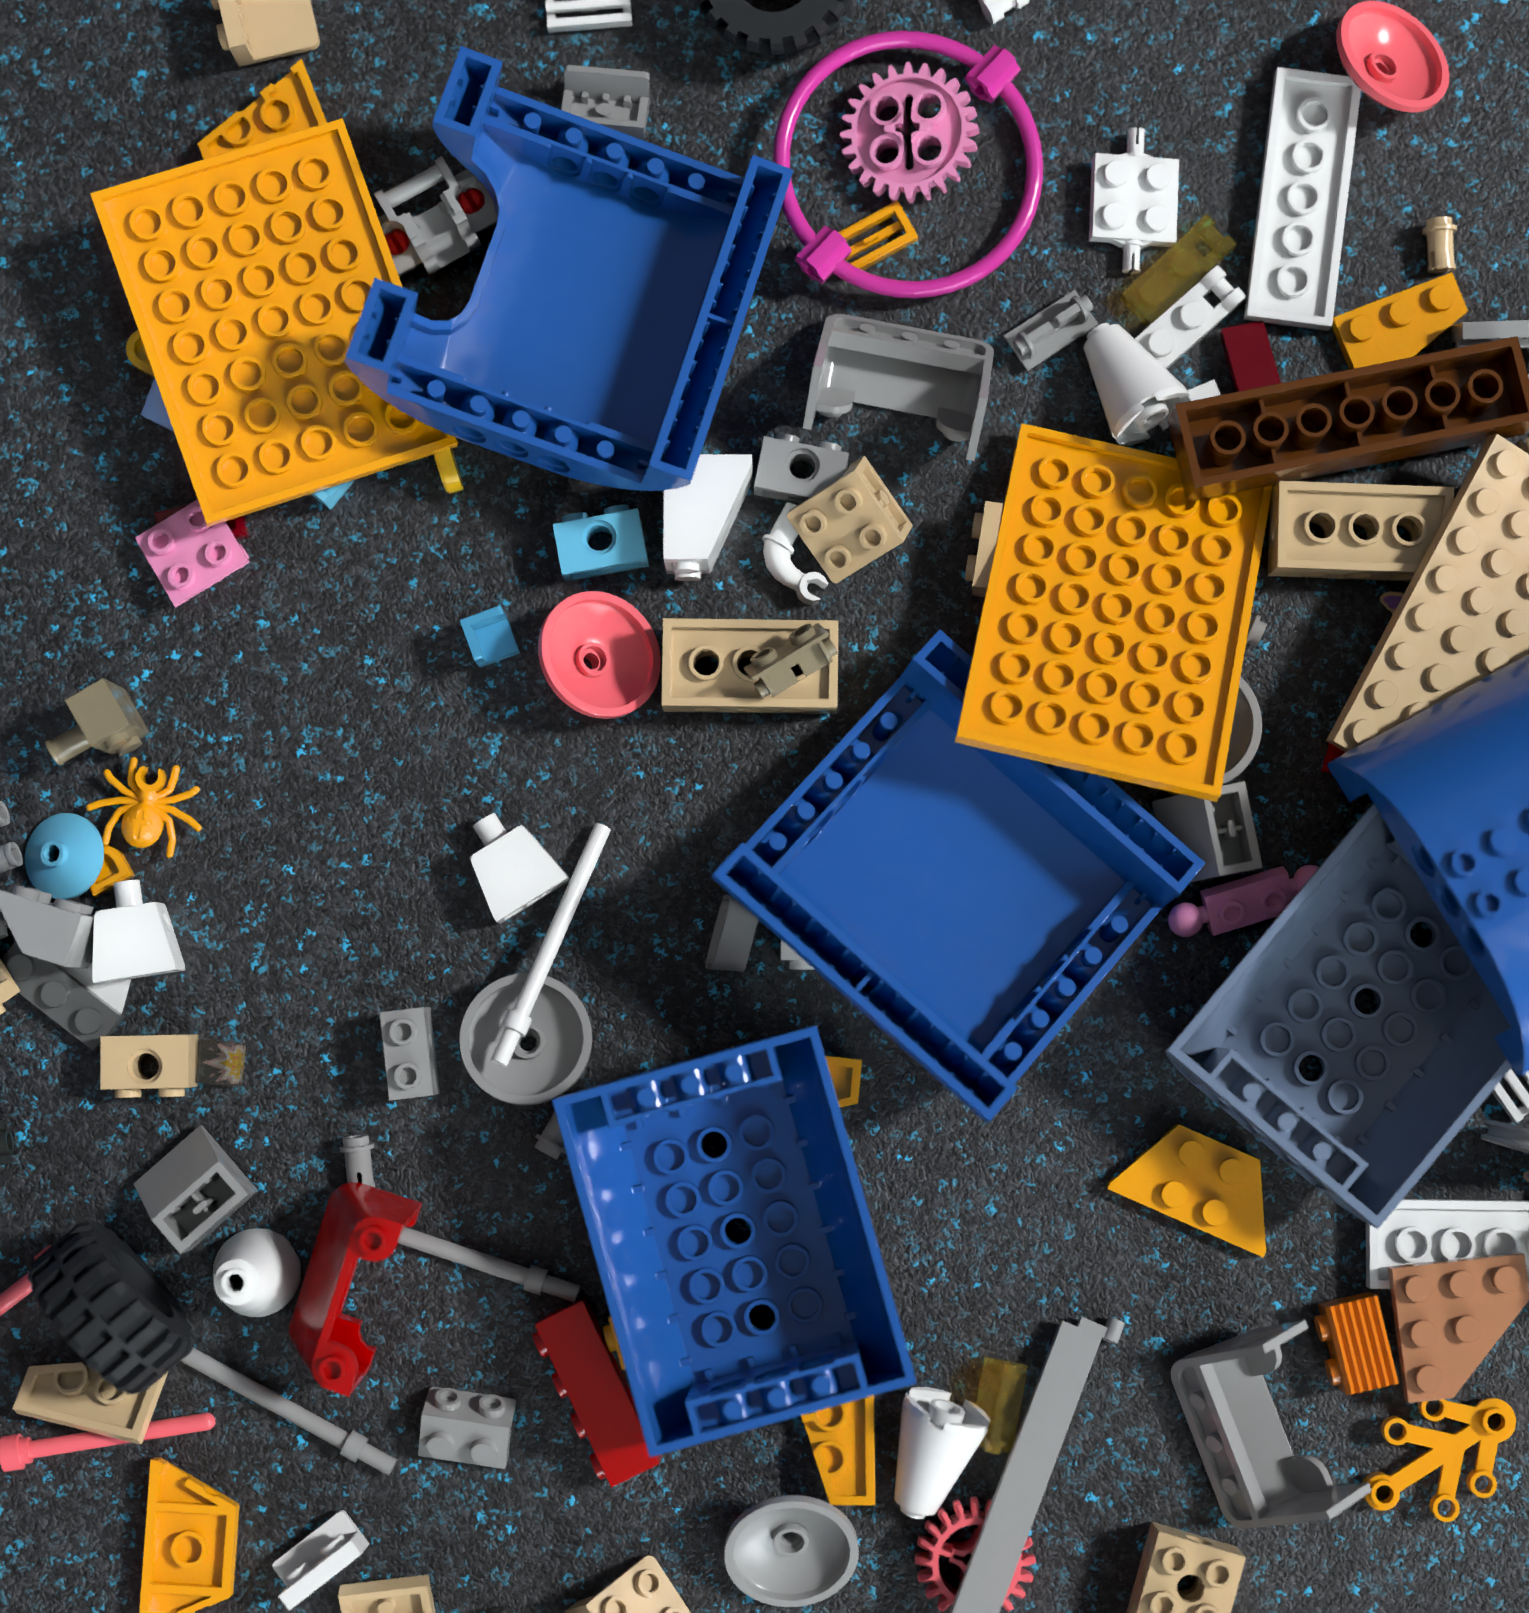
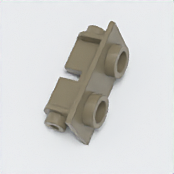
(775, 665)

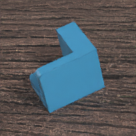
(489, 636)

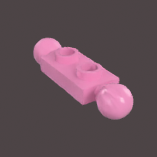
(1240, 902)

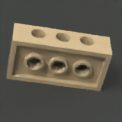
(1336, 507)
(727, 688)
(1177, 1553)

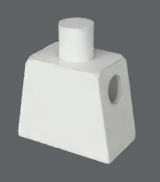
(513, 868)
(133, 938)

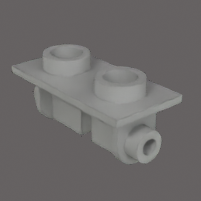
(1052, 329)

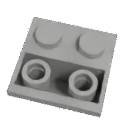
(1215, 831)
(49, 930)
(193, 1190)

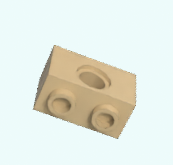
(123, 1057)

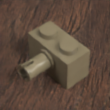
(104, 721)

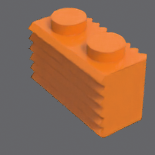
(1356, 1343)

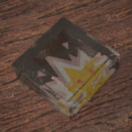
(221, 1062)

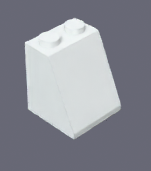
(703, 513)

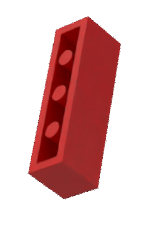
(597, 1391)

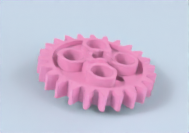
(872, 136)

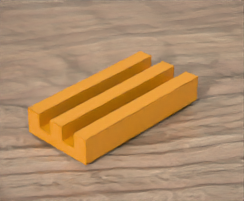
(886, 250)

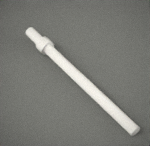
(517, 1020)

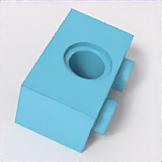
(624, 553)

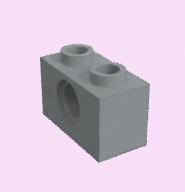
(781, 452)
(409, 1053)

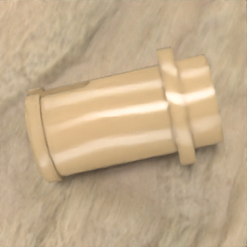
(1440, 244)

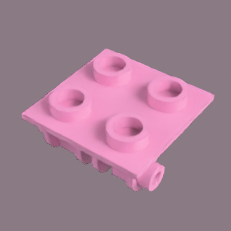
(190, 554)

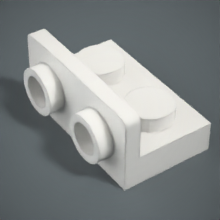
(319, 1557)

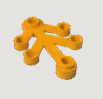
(1447, 1451)

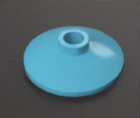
(78, 860)

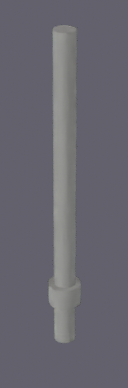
(534, 1278)
(352, 1446)

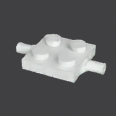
(1133, 200)

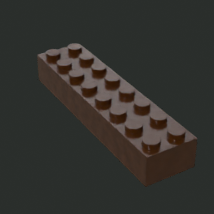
(1350, 418)

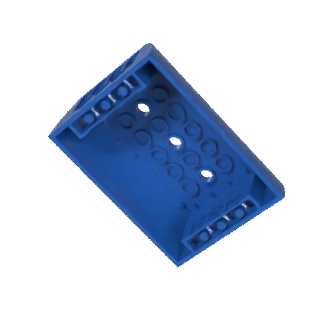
(686, 1288)

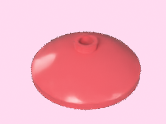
(1392, 57)
(614, 641)

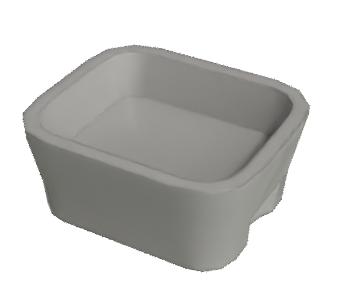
(731, 937)

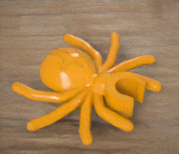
(145, 807)

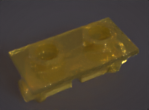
(1001, 1399)

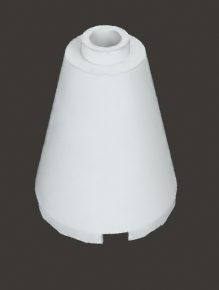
(1130, 384)
(256, 1272)
(934, 1448)

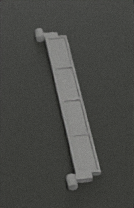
(1031, 1464)

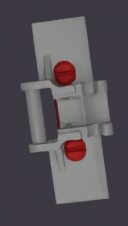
(441, 232)

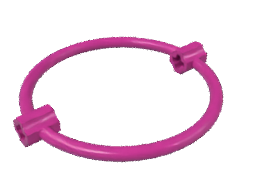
(987, 79)

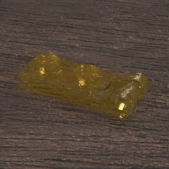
(1177, 271)

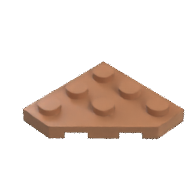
(1452, 1318)

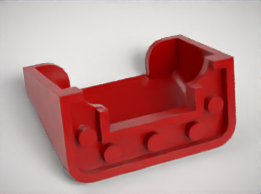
(355, 1225)

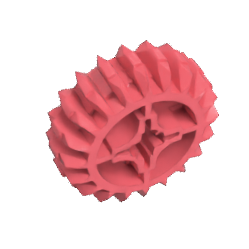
(957, 1551)

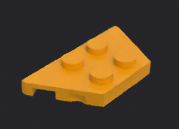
(1199, 1185)
(186, 1543)

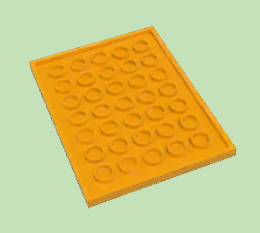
(246, 308)
(1114, 616)

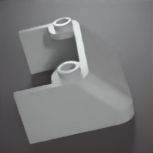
(902, 372)
(1244, 1439)

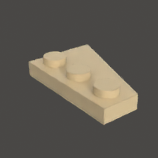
(83, 1400)

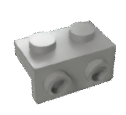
(608, 97)
(466, 1427)

